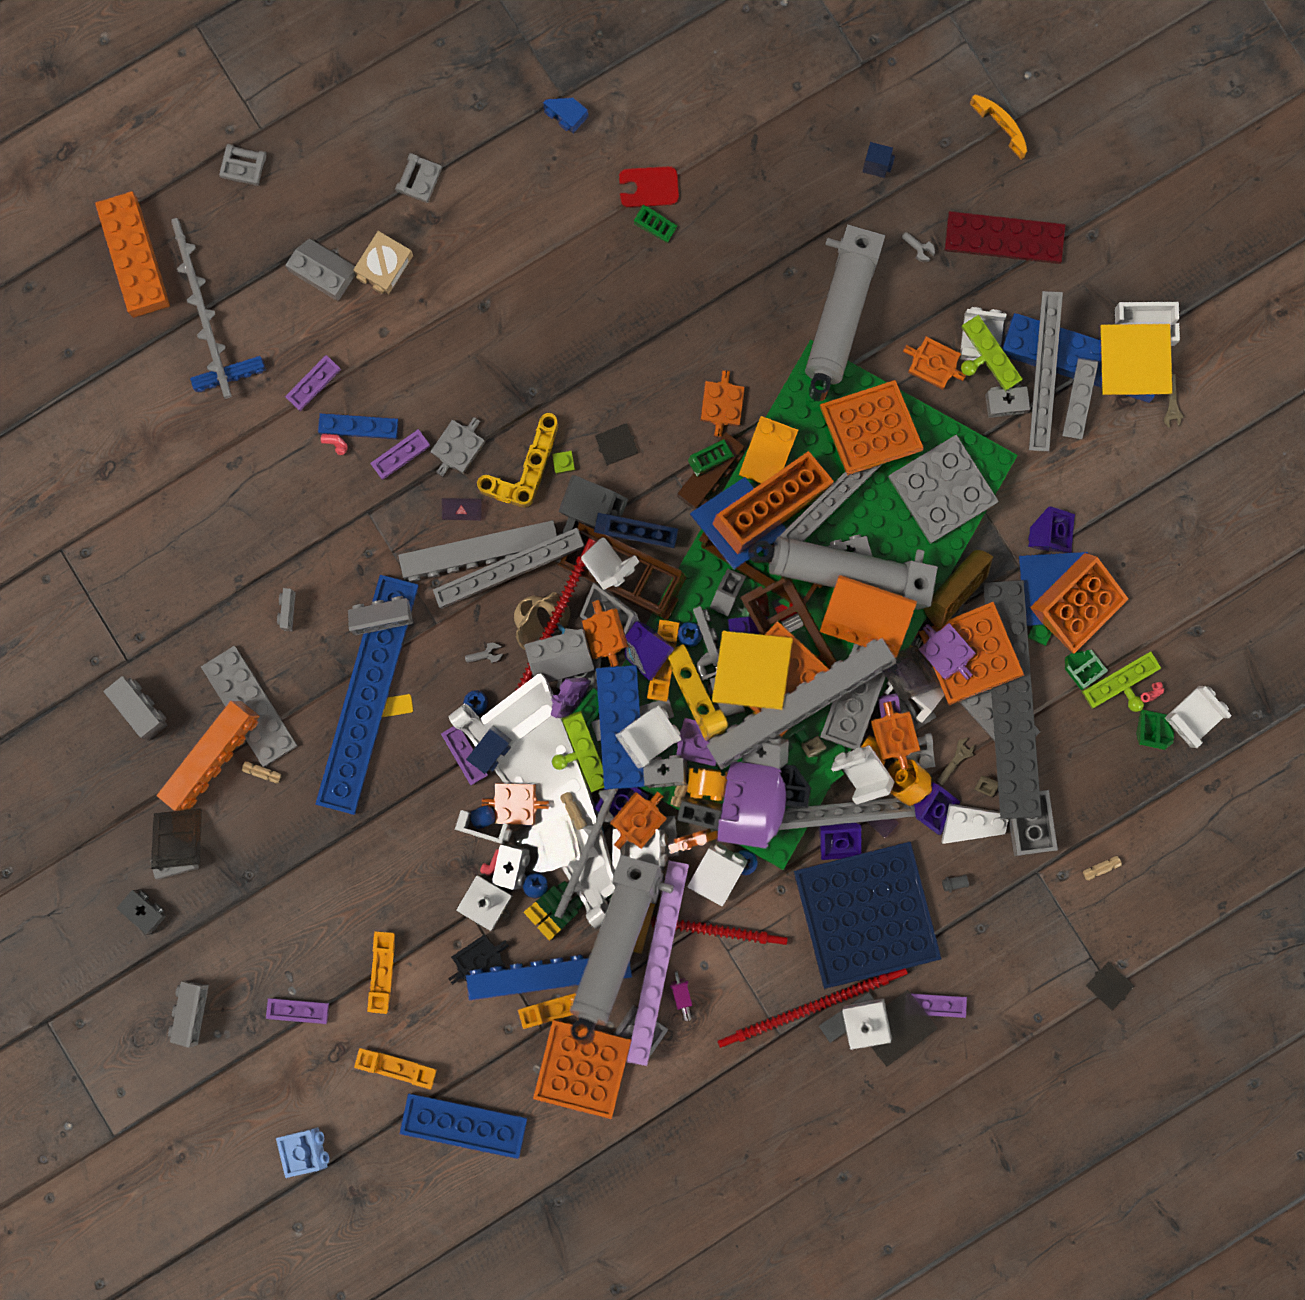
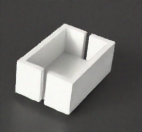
(1150, 314)

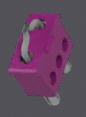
(681, 995)

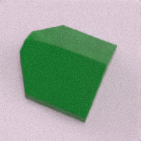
(1084, 668)
(1154, 730)

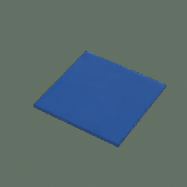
(707, 512)
(1039, 574)

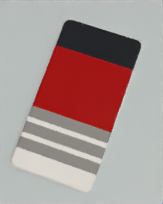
(791, 621)

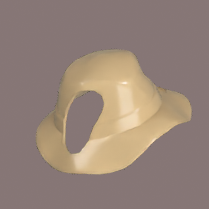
(527, 621)

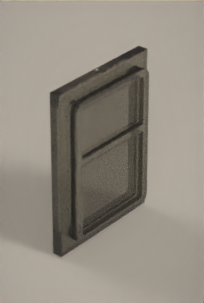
(911, 674)
(176, 838)
(549, 844)
(907, 1025)

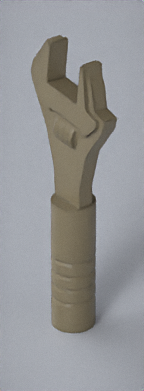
(1173, 411)
(961, 753)

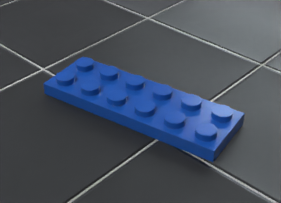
(617, 709)
(463, 1125)

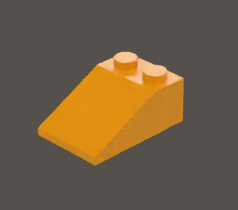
(768, 450)

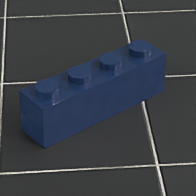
(635, 530)

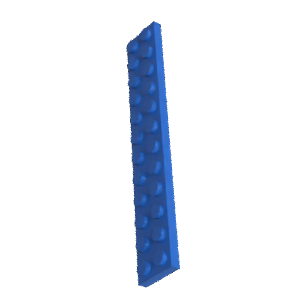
(364, 706)

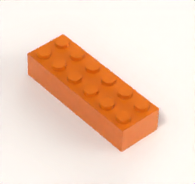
(132, 254)
(772, 502)
(208, 756)

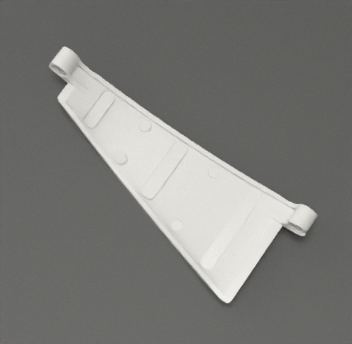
(534, 743)

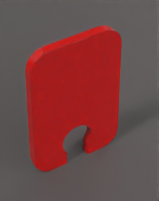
(654, 186)

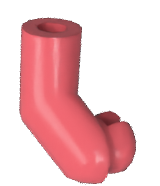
(337, 441)
(1152, 695)
(489, 869)

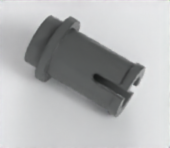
(955, 883)

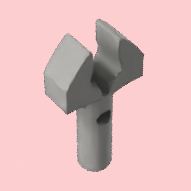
(919, 247)
(485, 654)

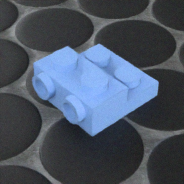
(302, 1152)

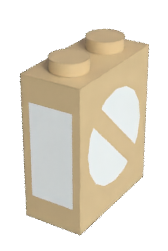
(382, 263)

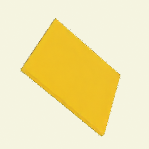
(1136, 359)
(752, 670)

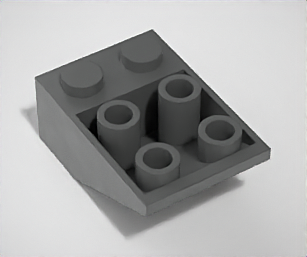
(586, 499)

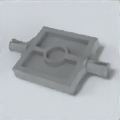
(458, 446)

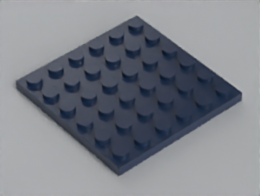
(867, 915)

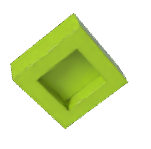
(563, 462)

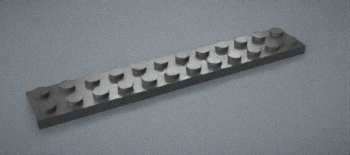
(1014, 711)

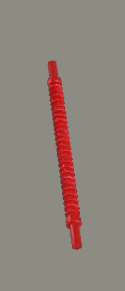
(559, 609)
(762, 937)
(741, 1035)

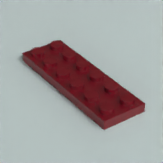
(1004, 237)

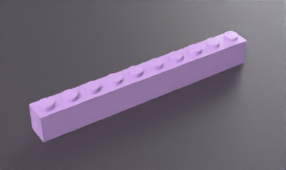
(657, 964)

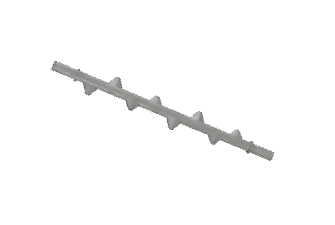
(205, 314)
(588, 850)

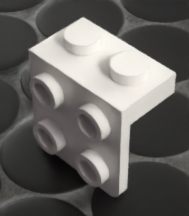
(607, 565)

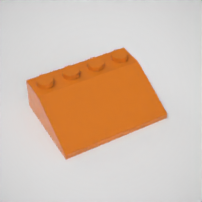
(1079, 602)
(867, 613)

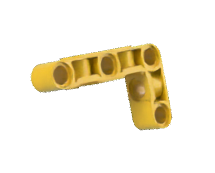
(531, 474)
(696, 694)

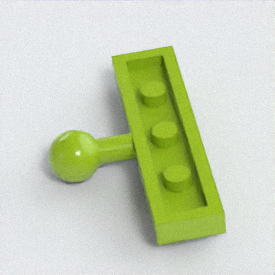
(990, 353)
(1121, 681)
(584, 751)

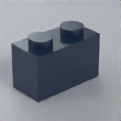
(878, 160)
(489, 749)

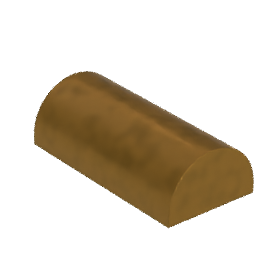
(959, 587)

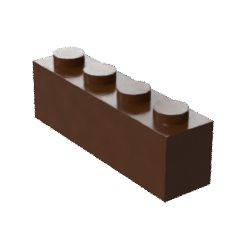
(697, 489)

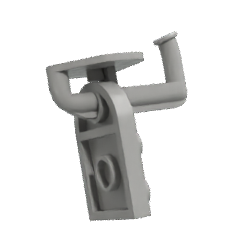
(710, 637)

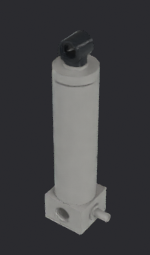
(843, 307)
(825, 564)
(636, 887)

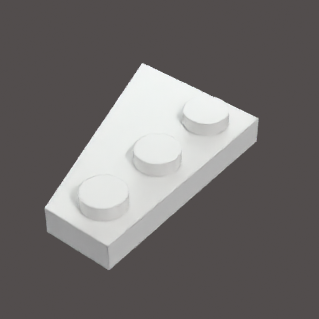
(971, 823)

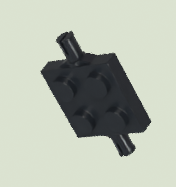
(478, 955)

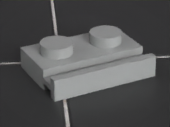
(285, 618)

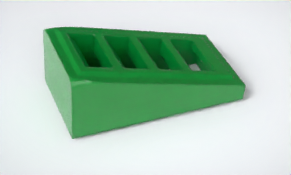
(651, 229)
(696, 466)

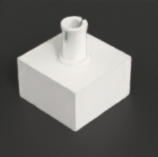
(484, 903)
(867, 1023)

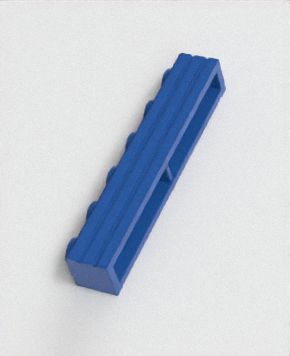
(233, 372)

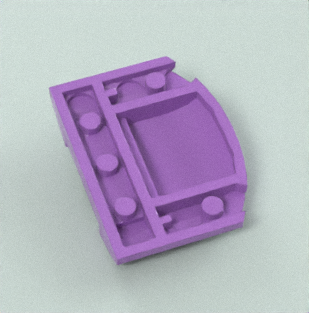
(752, 805)

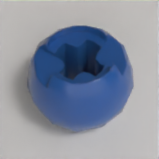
(688, 642)
(470, 696)
(482, 817)
(754, 862)
(535, 885)

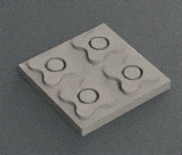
(943, 489)

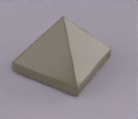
(813, 747)
(987, 786)

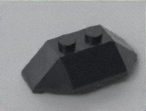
(796, 787)

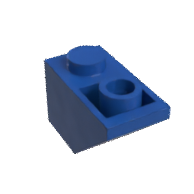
(567, 112)

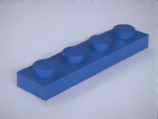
(358, 426)

